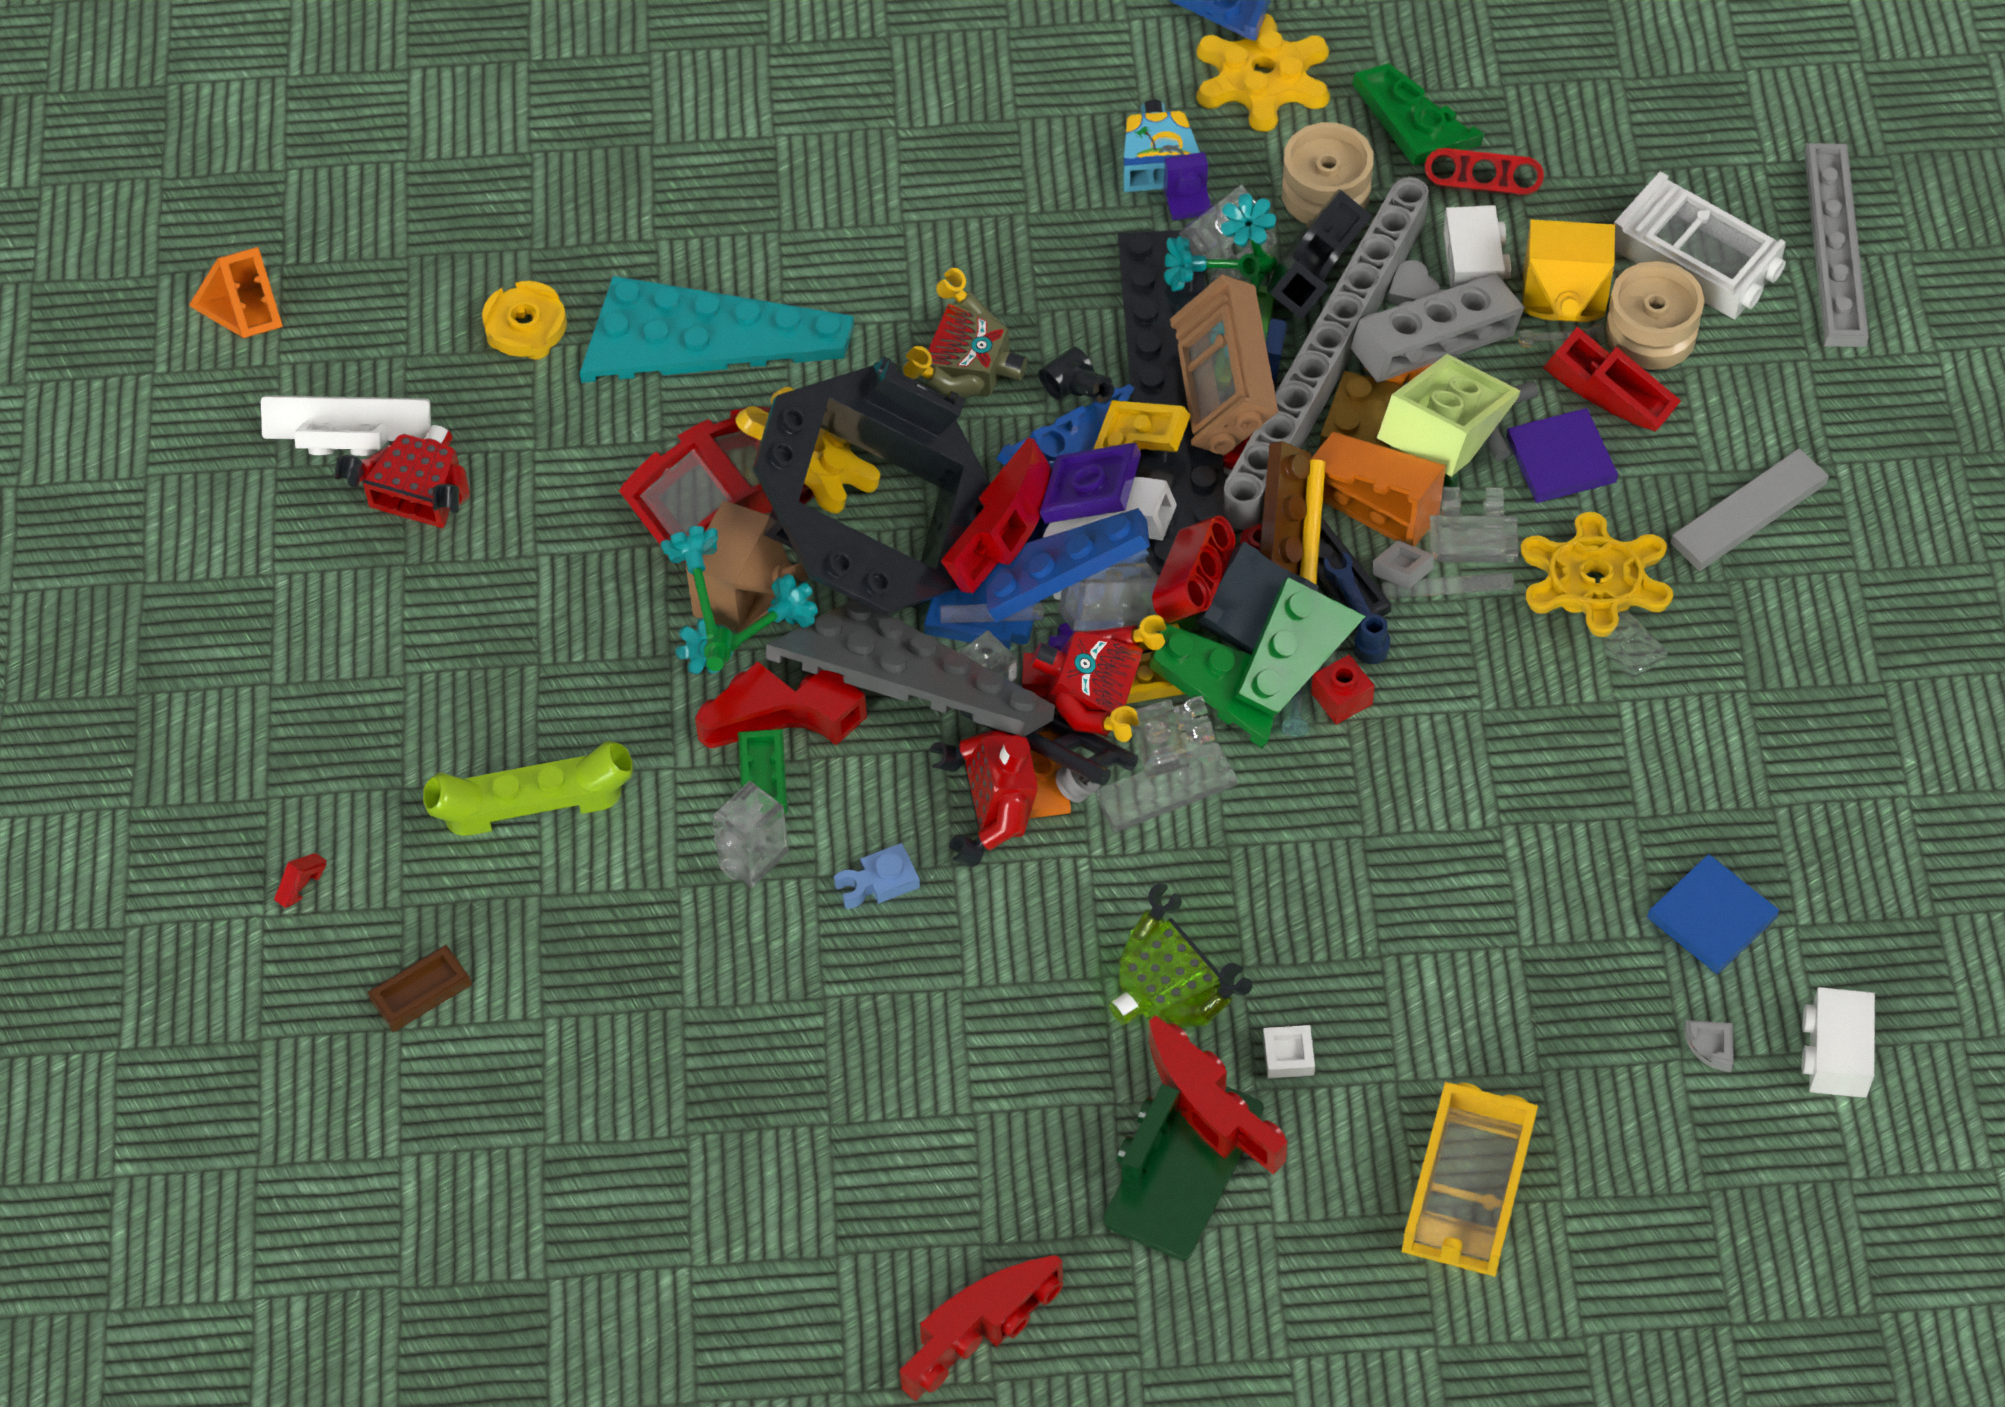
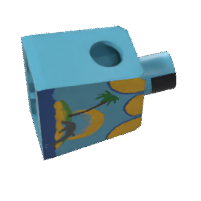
(1150, 140)

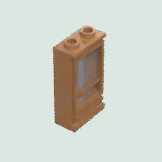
(1224, 364)

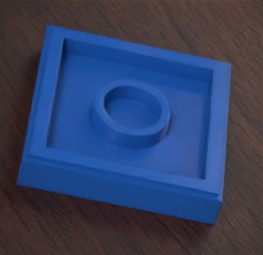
(1713, 914)

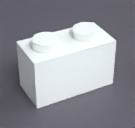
(1474, 244)
(1840, 1042)

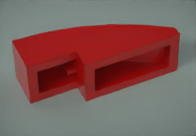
(1611, 381)

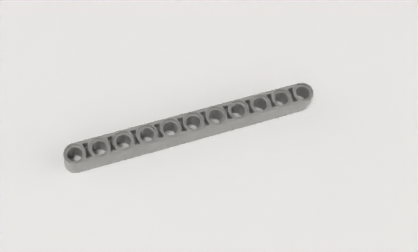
(1328, 345)

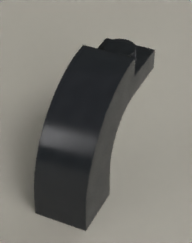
(1305, 265)

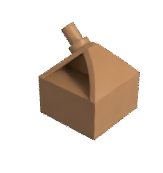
(742, 568)

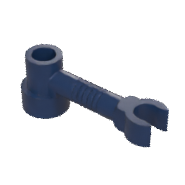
(1372, 638)

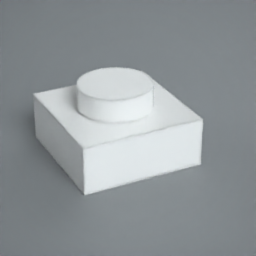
(1288, 1051)

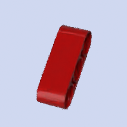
(1503, 164)
(1193, 569)

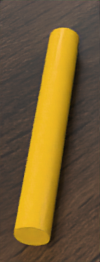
(1312, 520)

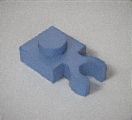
(882, 874)

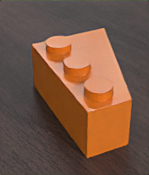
(1381, 486)

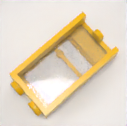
(1469, 1178)

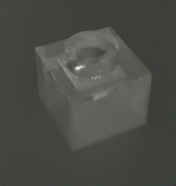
(993, 655)

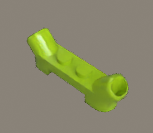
(476, 801)

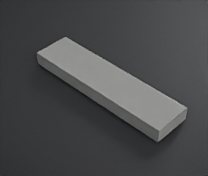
(1749, 509)

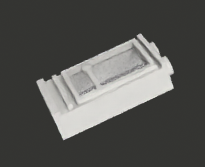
(1715, 247)

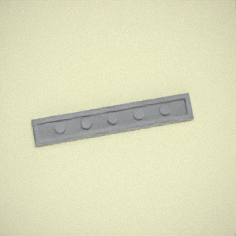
(1836, 245)

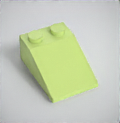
(1446, 413)

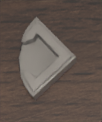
(1711, 1043)

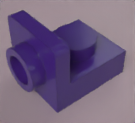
(1186, 185)

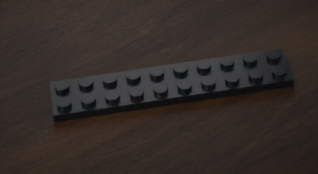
(1156, 374)

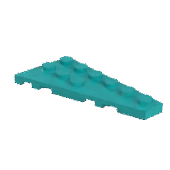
(694, 330)

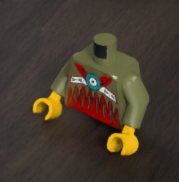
(967, 347)

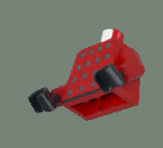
(411, 477)
(1000, 788)

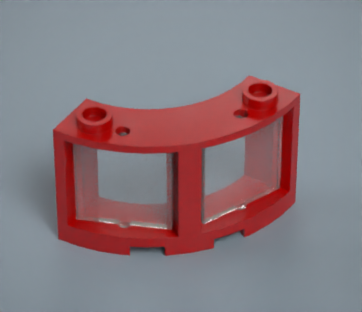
(695, 478)

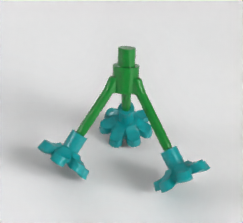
(1245, 224)
(715, 644)

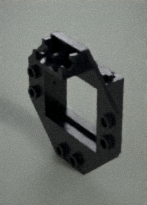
(899, 424)

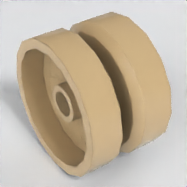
(1321, 162)
(1655, 314)

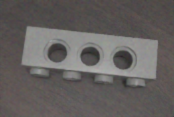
(1436, 326)

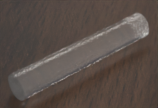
(979, 613)

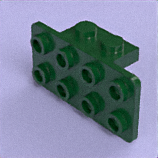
(1169, 1178)

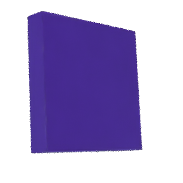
(1561, 455)
(1090, 483)

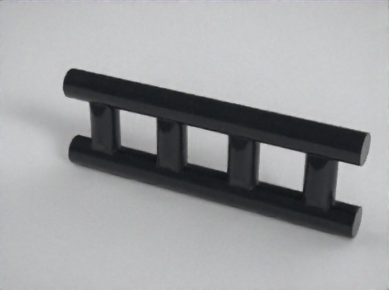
(1061, 751)

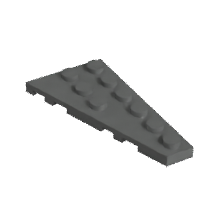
(900, 662)

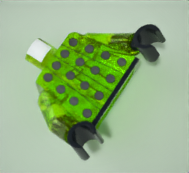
(1169, 973)

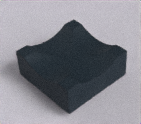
(1245, 597)

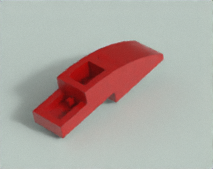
(1006, 521)
(1216, 1116)
(990, 1307)

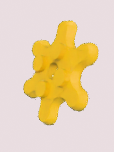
(1261, 91)
(830, 463)
(1595, 551)

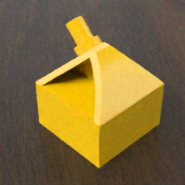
(1568, 270)

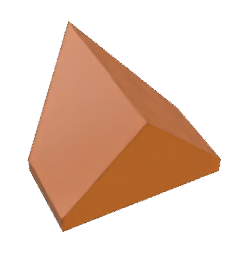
(238, 294)

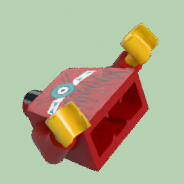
(1096, 675)

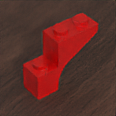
(764, 702)

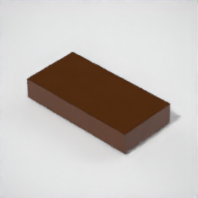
(419, 988)

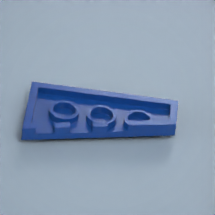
(1063, 560)

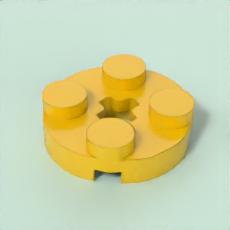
(529, 338)

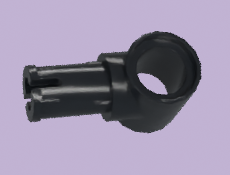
(1075, 375)

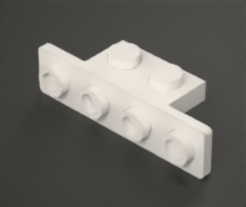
(343, 422)

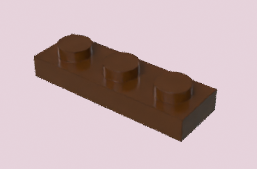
(1285, 505)

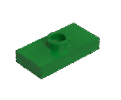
(764, 762)

